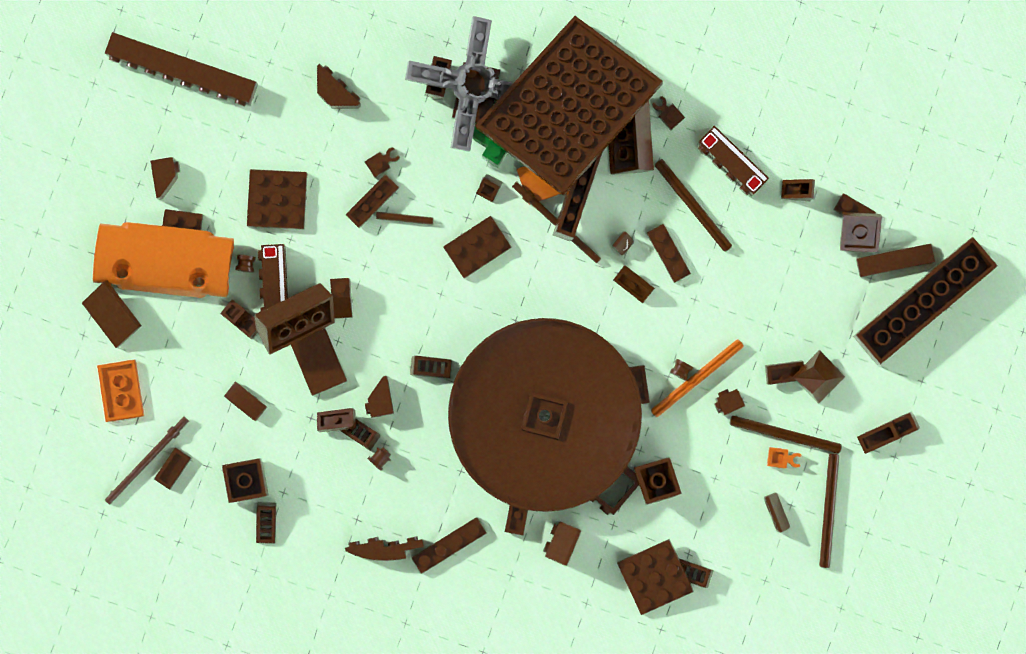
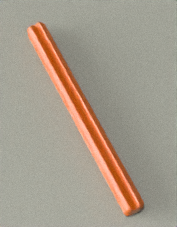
(698, 377)

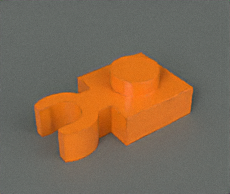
(779, 458)

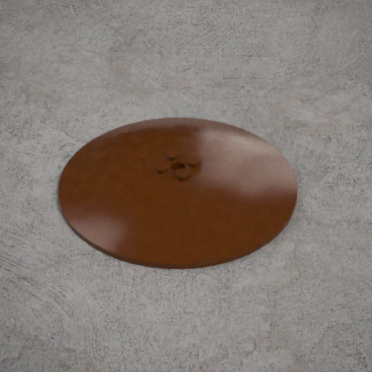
(551, 369)

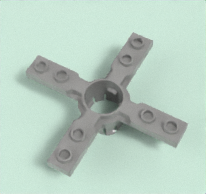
(454, 79)

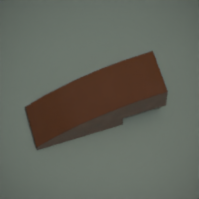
(888, 432)

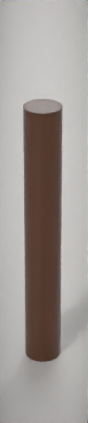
(404, 218)

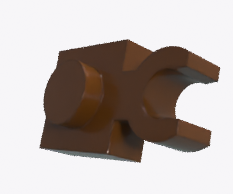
(669, 115)
(379, 164)

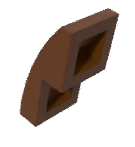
(240, 318)
(245, 401)

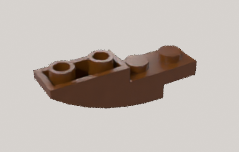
(376, 549)

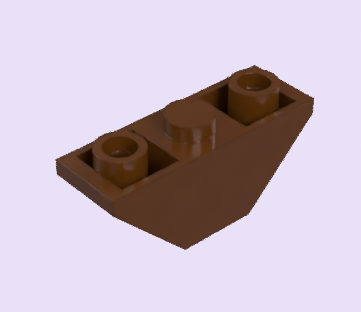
(334, 91)

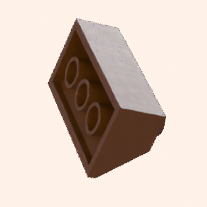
(632, 147)
(295, 318)

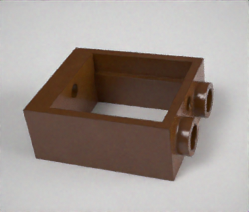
(607, 508)

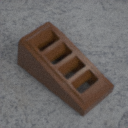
(414, 366)
(371, 440)
(266, 506)
(708, 575)

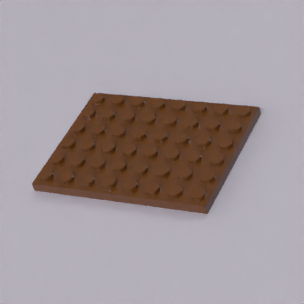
(569, 105)

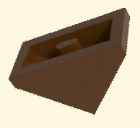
(798, 189)

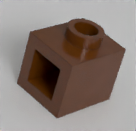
(728, 402)

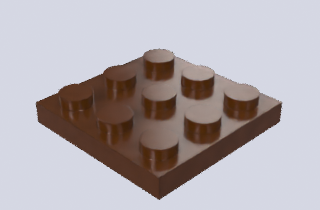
(277, 199)
(655, 576)

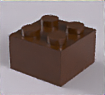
(245, 480)

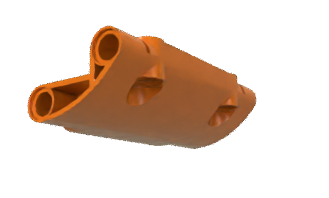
(163, 259)

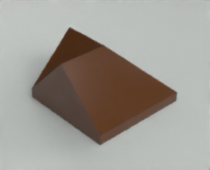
(819, 376)

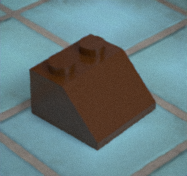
(658, 481)
(562, 543)

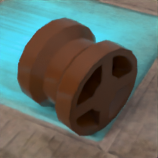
(245, 263)
(681, 369)

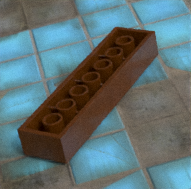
(925, 301)

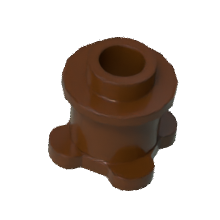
(380, 458)

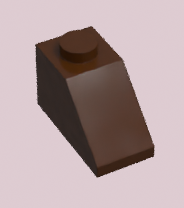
(164, 174)
(341, 297)
(380, 400)

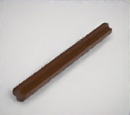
(693, 205)
(785, 434)
(829, 510)

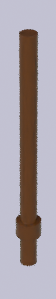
(529, 197)
(173, 432)

